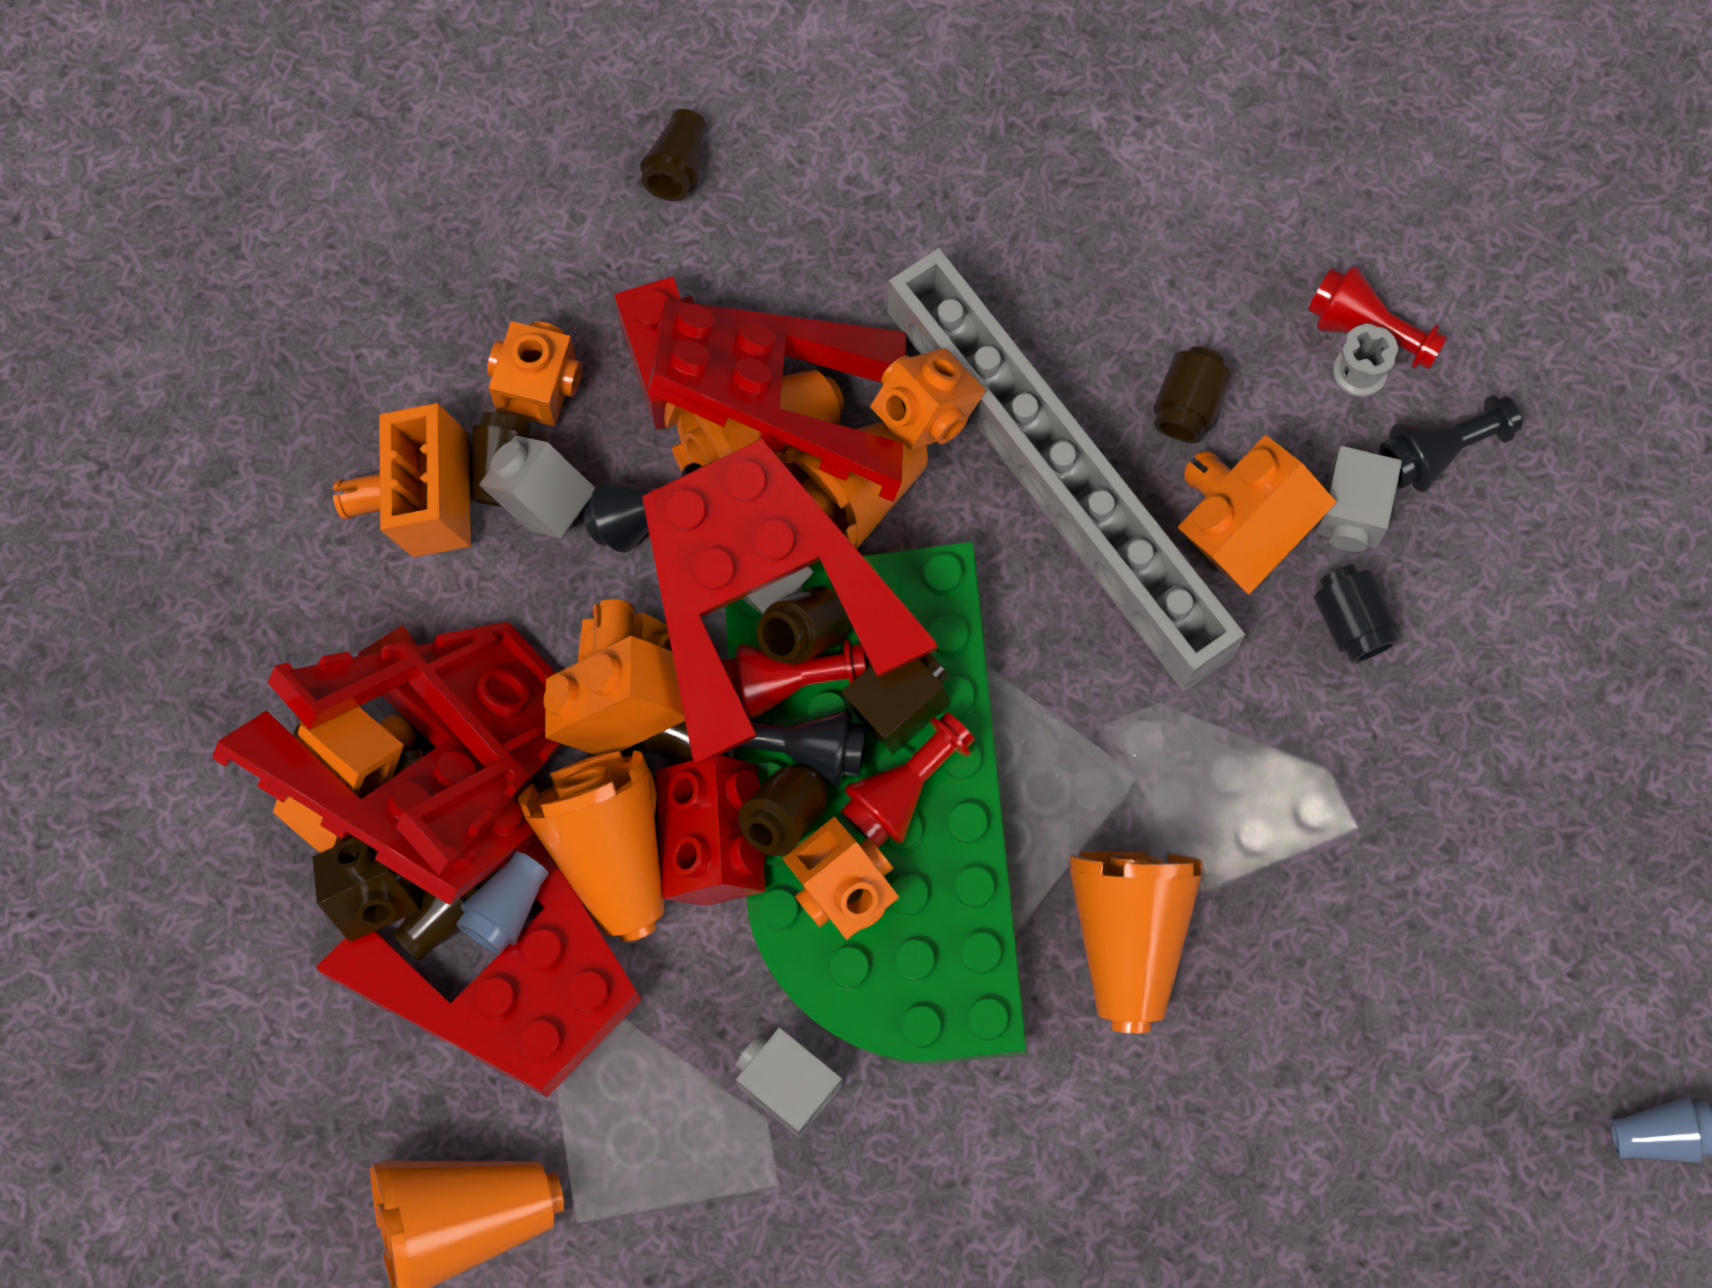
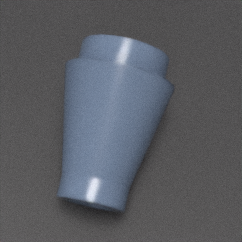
(502, 904)
(1666, 1132)

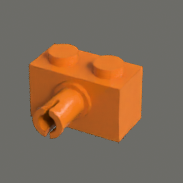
(419, 484)
(1253, 510)
(617, 692)
(358, 753)

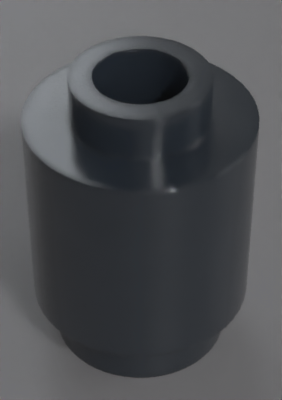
(1356, 613)

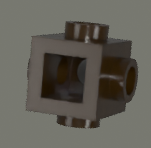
(361, 891)

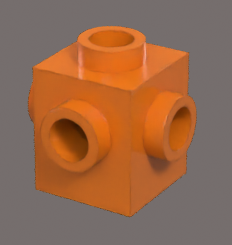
(533, 372)
(926, 398)
(841, 879)

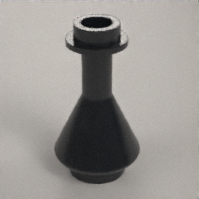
(1431, 448)
(617, 513)
(825, 743)

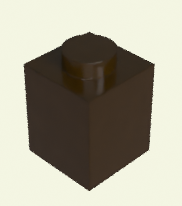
(899, 702)

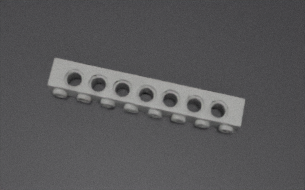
(1068, 475)

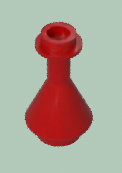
(1350, 301)
(765, 683)
(886, 801)

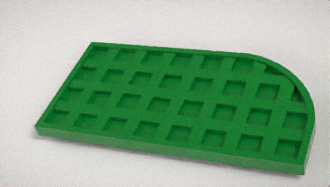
(942, 960)

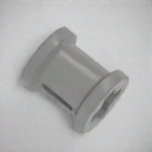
(1364, 377)

